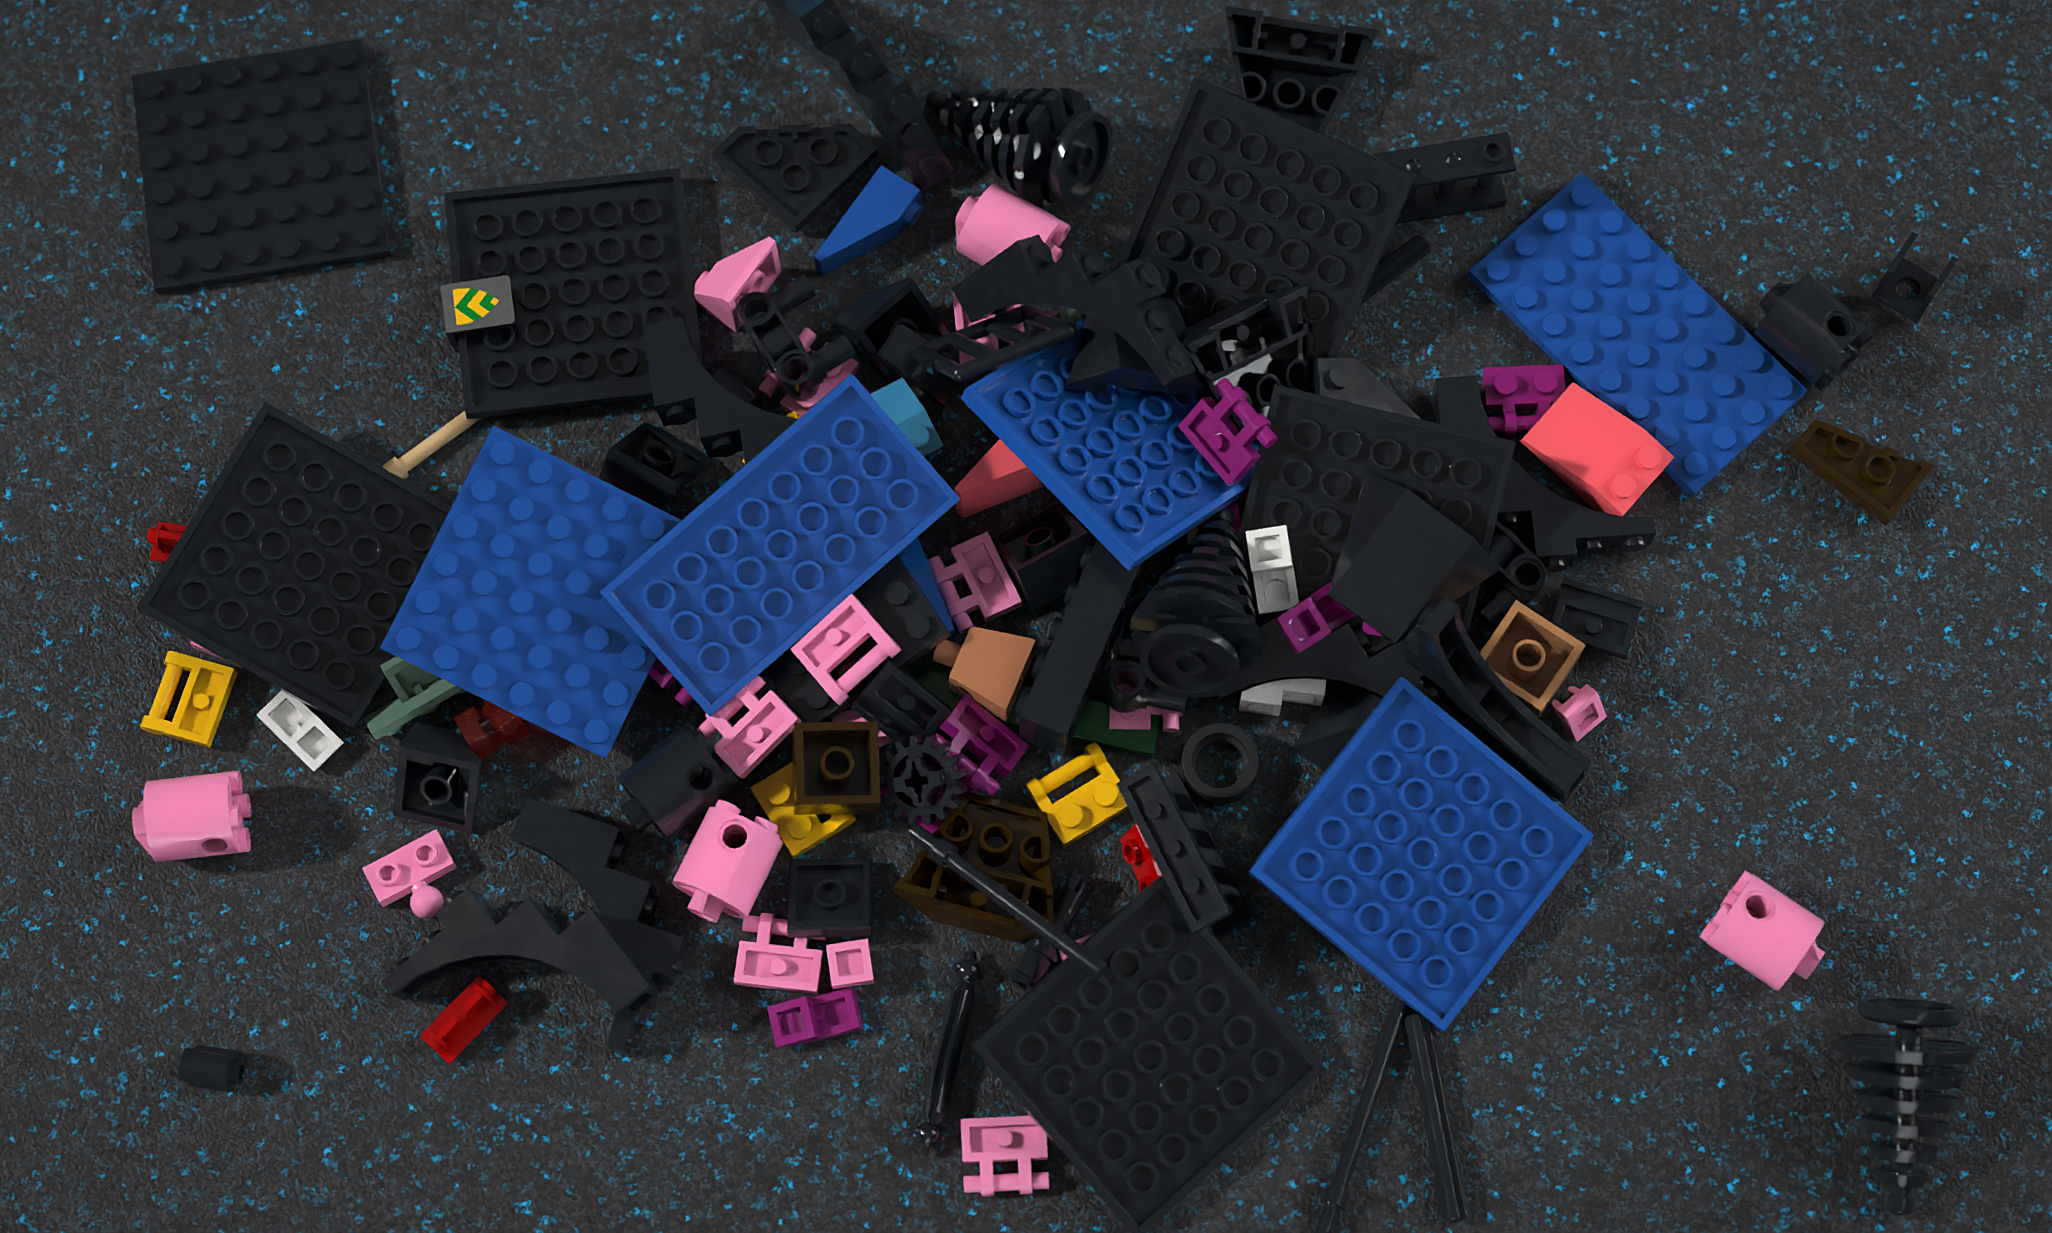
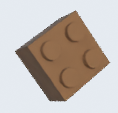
(1531, 656)

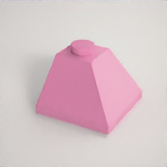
(734, 277)

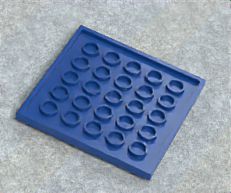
(1104, 454)
(517, 599)
(1420, 854)

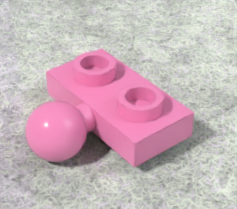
(410, 871)

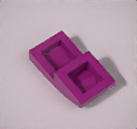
(1312, 619)
(815, 1018)

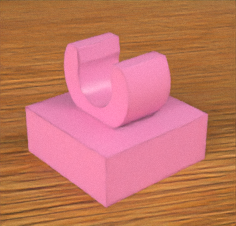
(1580, 711)
(850, 963)

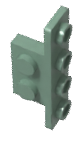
(417, 695)

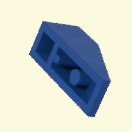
(873, 219)

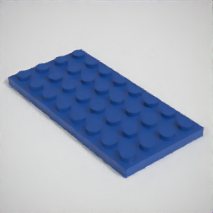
(1637, 331)
(780, 545)

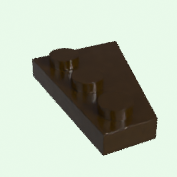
(1863, 473)

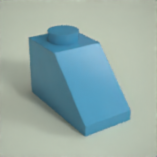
(908, 415)

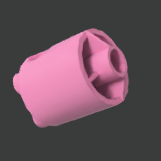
(1001, 218)
(193, 817)
(726, 877)
(1765, 932)

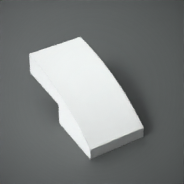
(1272, 569)
(1269, 696)
(300, 730)

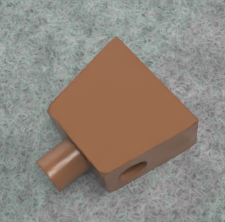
(988, 667)

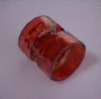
(508, 725)

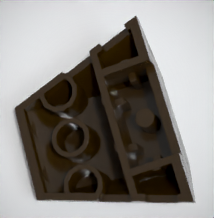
(1003, 843)

